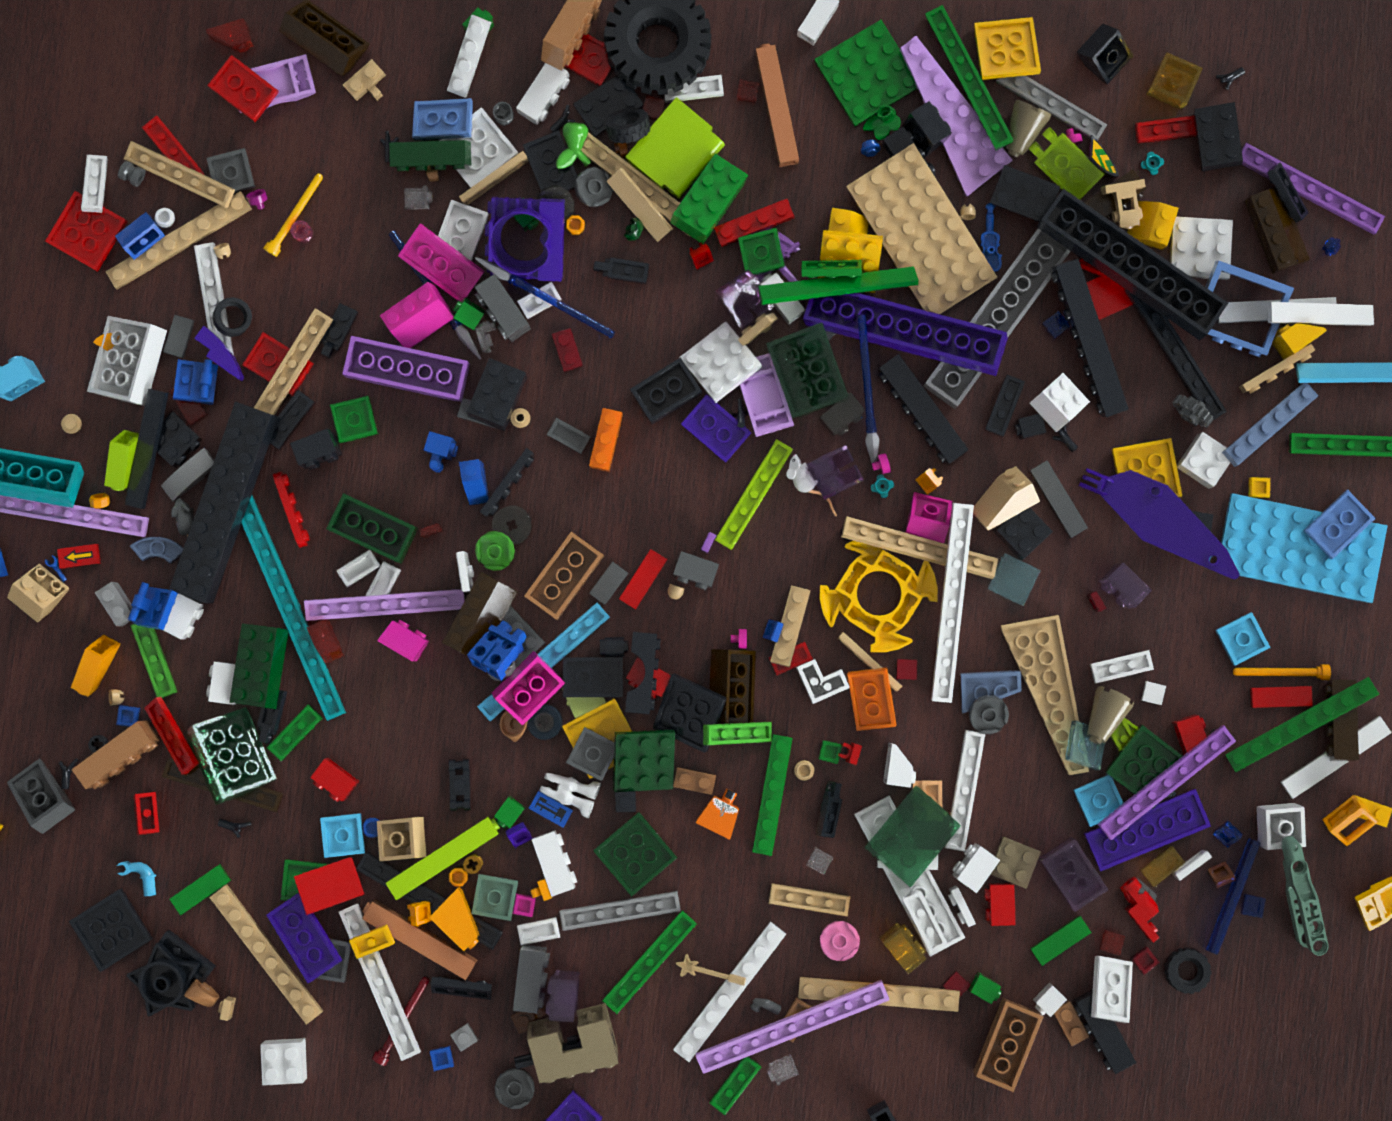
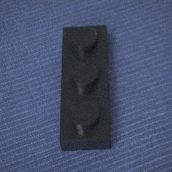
(1287, 192)
(1004, 405)
(291, 418)
(184, 951)
(461, 987)

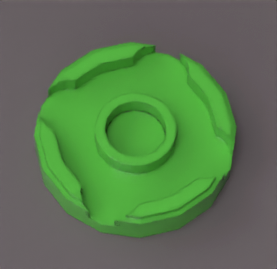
(495, 550)

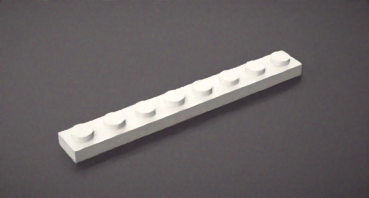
(382, 988)
(729, 992)

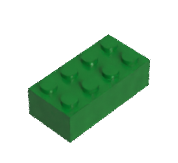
(709, 198)

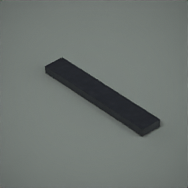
(146, 448)

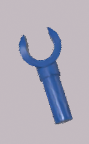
(55, 566)

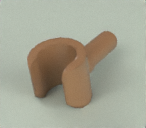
(432, 174)

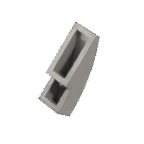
(188, 474)

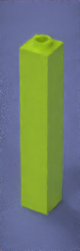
(443, 857)

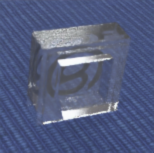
(819, 860)

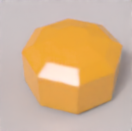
(575, 225)
(99, 500)
(458, 876)

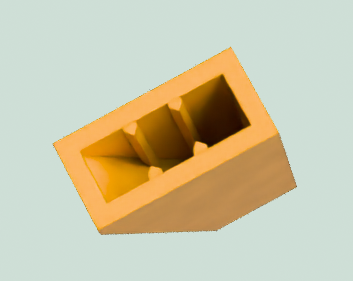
(94, 665)
(456, 920)

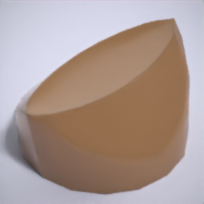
(511, 727)
(202, 994)

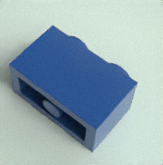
(140, 235)

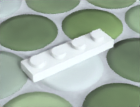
(469, 56)

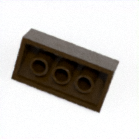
(323, 37)
(1276, 231)
(483, 607)
(734, 678)

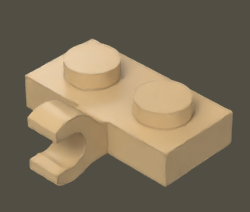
(365, 81)
(762, 325)

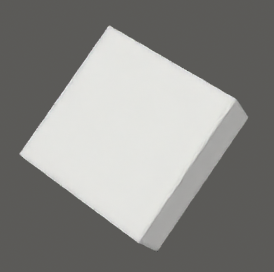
(1153, 693)

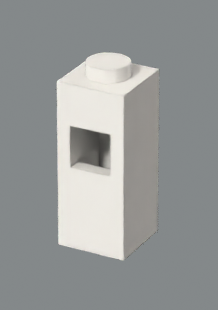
(817, 20)
(789, 310)

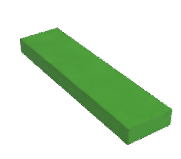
(154, 661)
(737, 733)

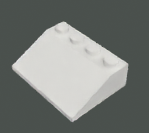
(132, 363)

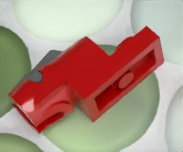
(1142, 906)

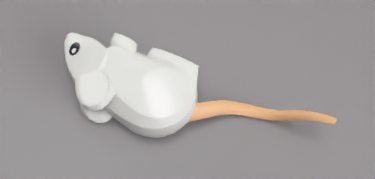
(803, 479)

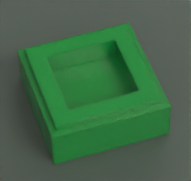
(829, 751)

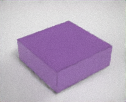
(708, 542)

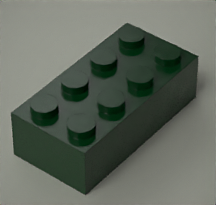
(372, 528)
(259, 666)

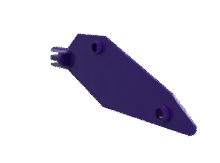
(1161, 518)

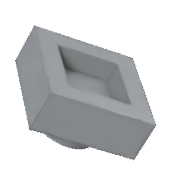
(464, 1037)

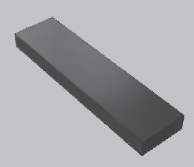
(1058, 499)

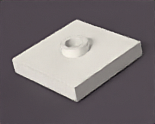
(465, 571)

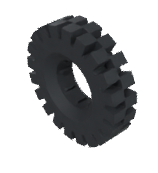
(657, 73)

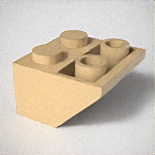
(37, 592)

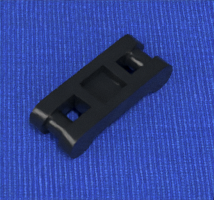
(459, 785)

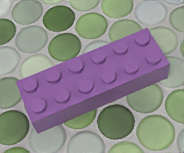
(406, 369)

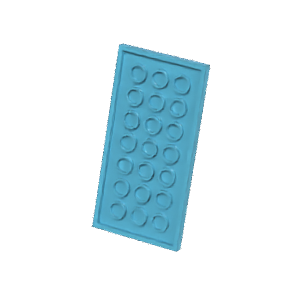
(1272, 547)

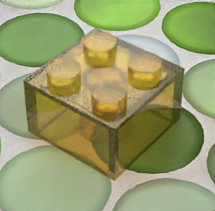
(1174, 81)
(905, 951)

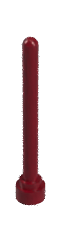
(382, 1055)

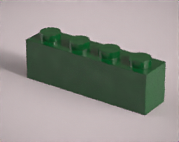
(430, 154)

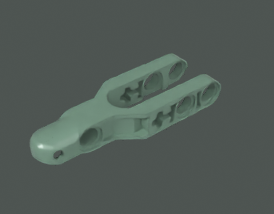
(1301, 888)

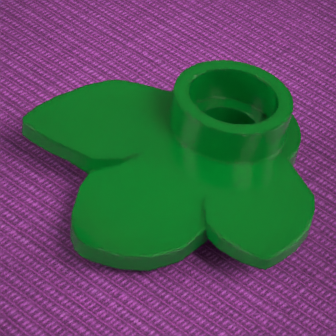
(883, 122)

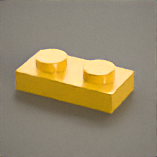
(1380, 811)
(371, 941)

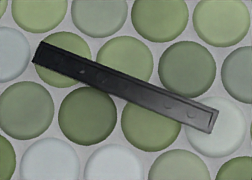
(1179, 356)
(383, 872)

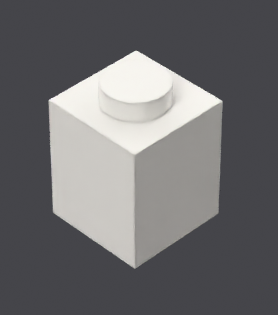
(1049, 1000)

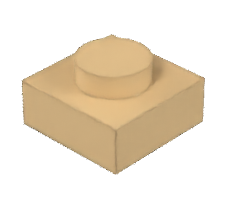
(226, 1008)

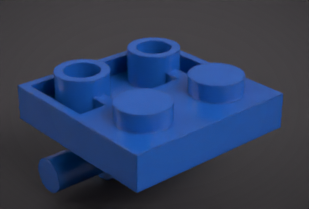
(195, 381)
(152, 607)

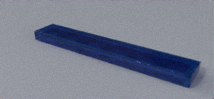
(1233, 896)

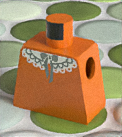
(720, 814)

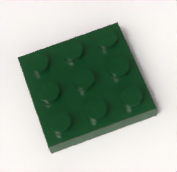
(643, 760)
(1141, 760)
(635, 854)

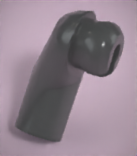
(766, 1004)

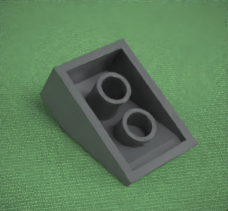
(40, 796)

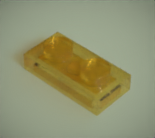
(1162, 866)

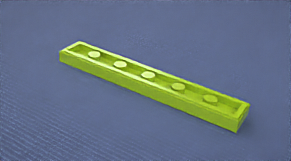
(753, 494)

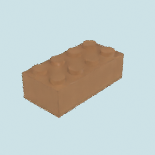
(568, 30)
(564, 575)
(116, 754)
(1008, 1044)

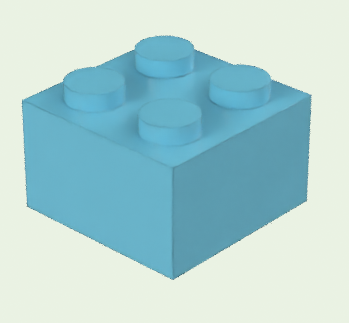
(18, 377)

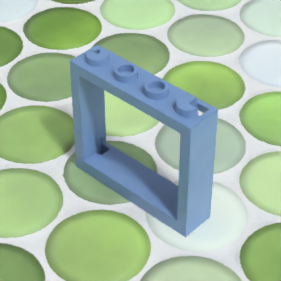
(1259, 280)

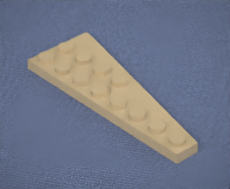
(1045, 669)

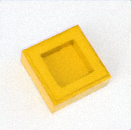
(1259, 487)

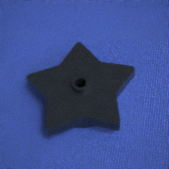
(164, 980)

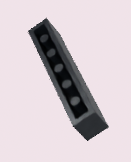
(922, 409)

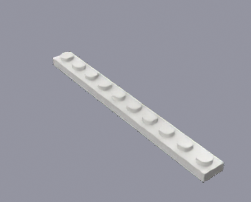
(952, 602)

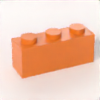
(606, 439)

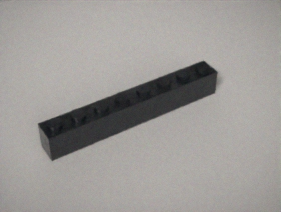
(1089, 338)

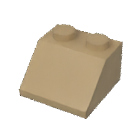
(401, 839)

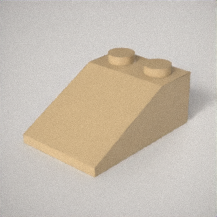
(1005, 498)

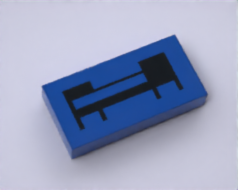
(550, 809)

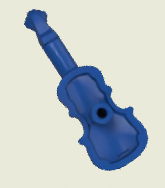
(990, 241)

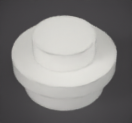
(164, 217)

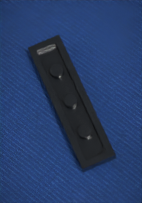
(513, 476)

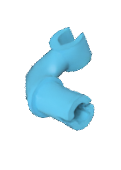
(146, 875)

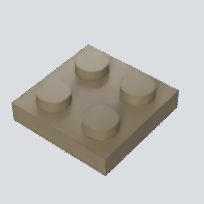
(1015, 862)

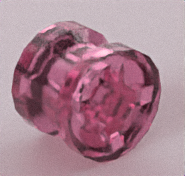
(304, 234)

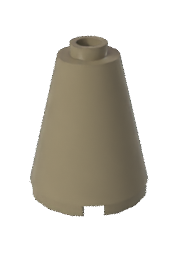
(1025, 126)
(1107, 714)

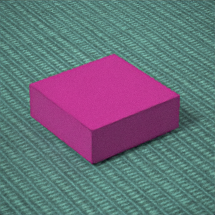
(524, 905)

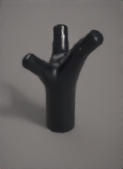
(1229, 78)
(562, 120)
(386, 145)
(741, 414)
(1064, 437)
(66, 772)
(234, 827)

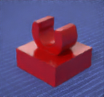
(701, 256)
(852, 754)

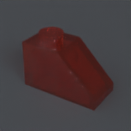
(232, 35)
(325, 640)

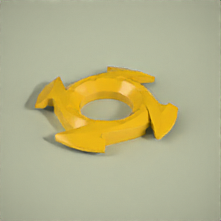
(881, 627)

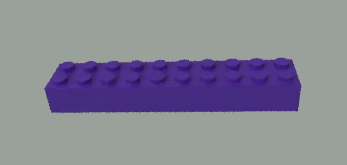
(911, 330)

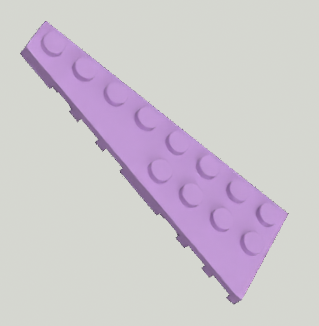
(968, 145)

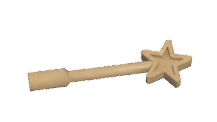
(690, 967)

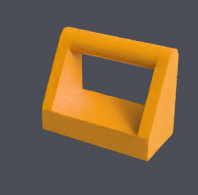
(1346, 814)

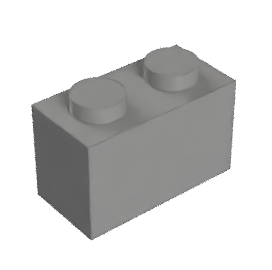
(115, 603)

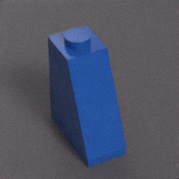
(474, 481)

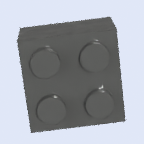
(695, 570)

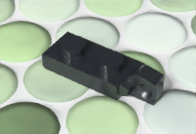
(623, 270)
(338, 329)
(270, 719)
(829, 810)

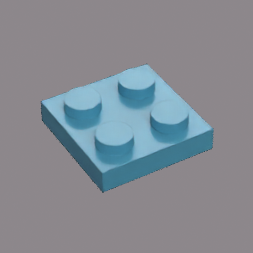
(1242, 638)
(1098, 799)
(342, 835)

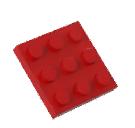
(85, 234)

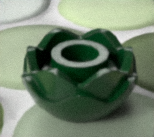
(634, 229)

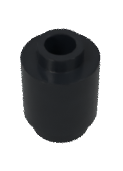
(613, 647)

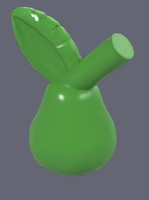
(575, 136)

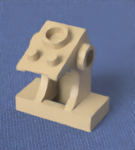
(1128, 218)

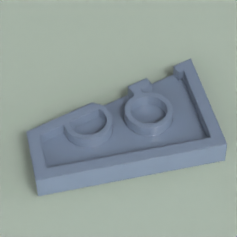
(988, 683)

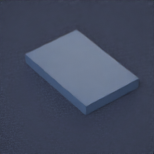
(442, 119)
(1339, 524)

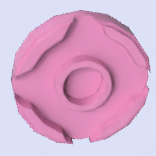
(839, 941)

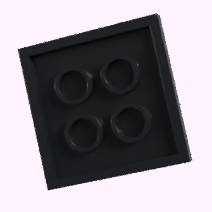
(686, 710)
(110, 930)

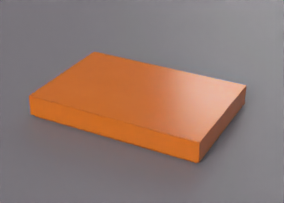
(871, 699)

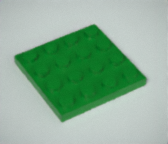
(866, 72)

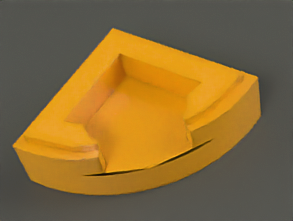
(107, 344)

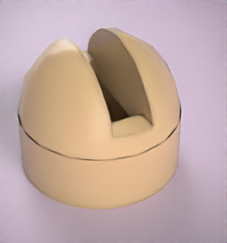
(967, 213)
(222, 249)
(675, 592)
(114, 697)

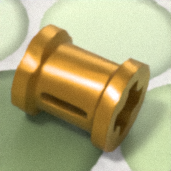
(471, 870)

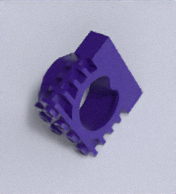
(551, 214)

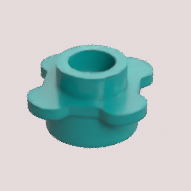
(1152, 157)
(877, 486)

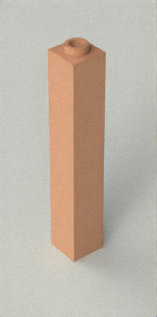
(777, 105)
(420, 939)

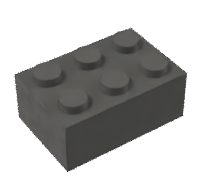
(501, 308)
(531, 979)

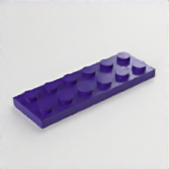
(1157, 827)

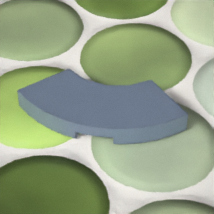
(157, 547)

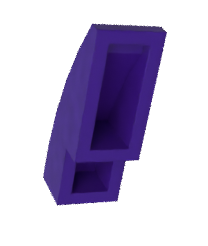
(219, 352)

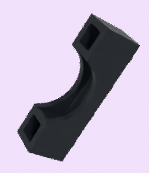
(645, 647)

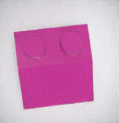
(929, 517)
(404, 640)

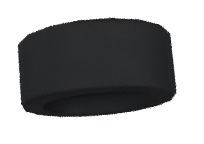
(229, 331)

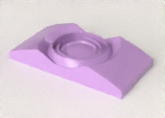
(289, 77)
(766, 399)

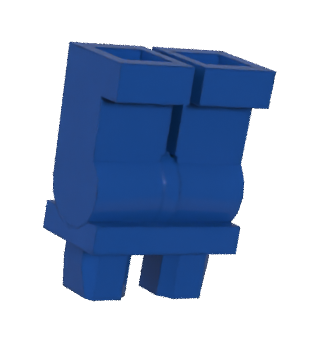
(497, 649)

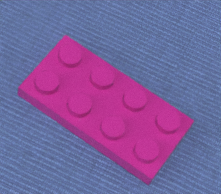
(441, 263)

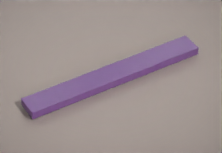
(1315, 191)
(1166, 782)

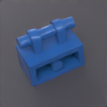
(440, 448)

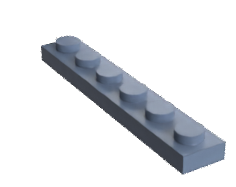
(1270, 424)

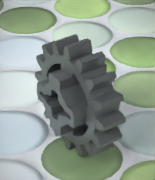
(1192, 411)

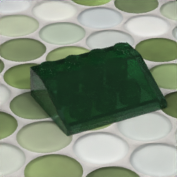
(807, 370)
(230, 755)
(912, 836)

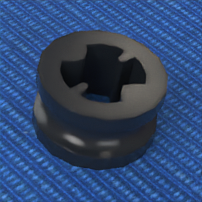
(101, 739)

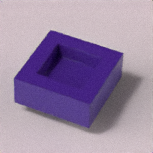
(518, 834)

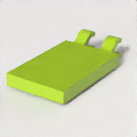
(1066, 164)

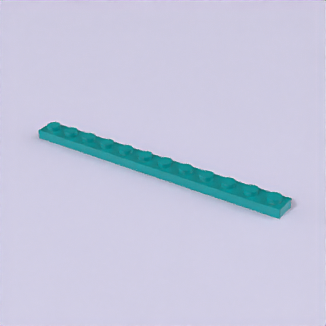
(291, 612)

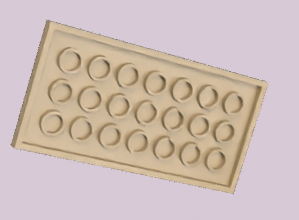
(922, 230)

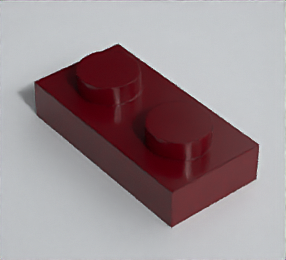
(567, 350)

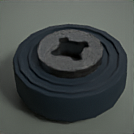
(550, 724)

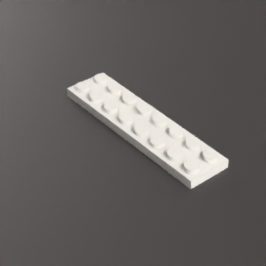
(870, 821)

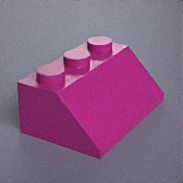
(417, 315)
(528, 688)

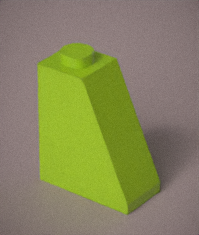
(120, 460)

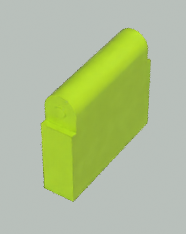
(675, 149)

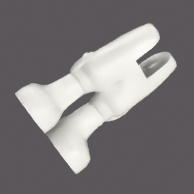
(566, 787)

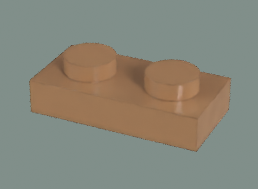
(694, 780)
(1071, 1023)

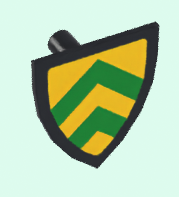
(1101, 159)

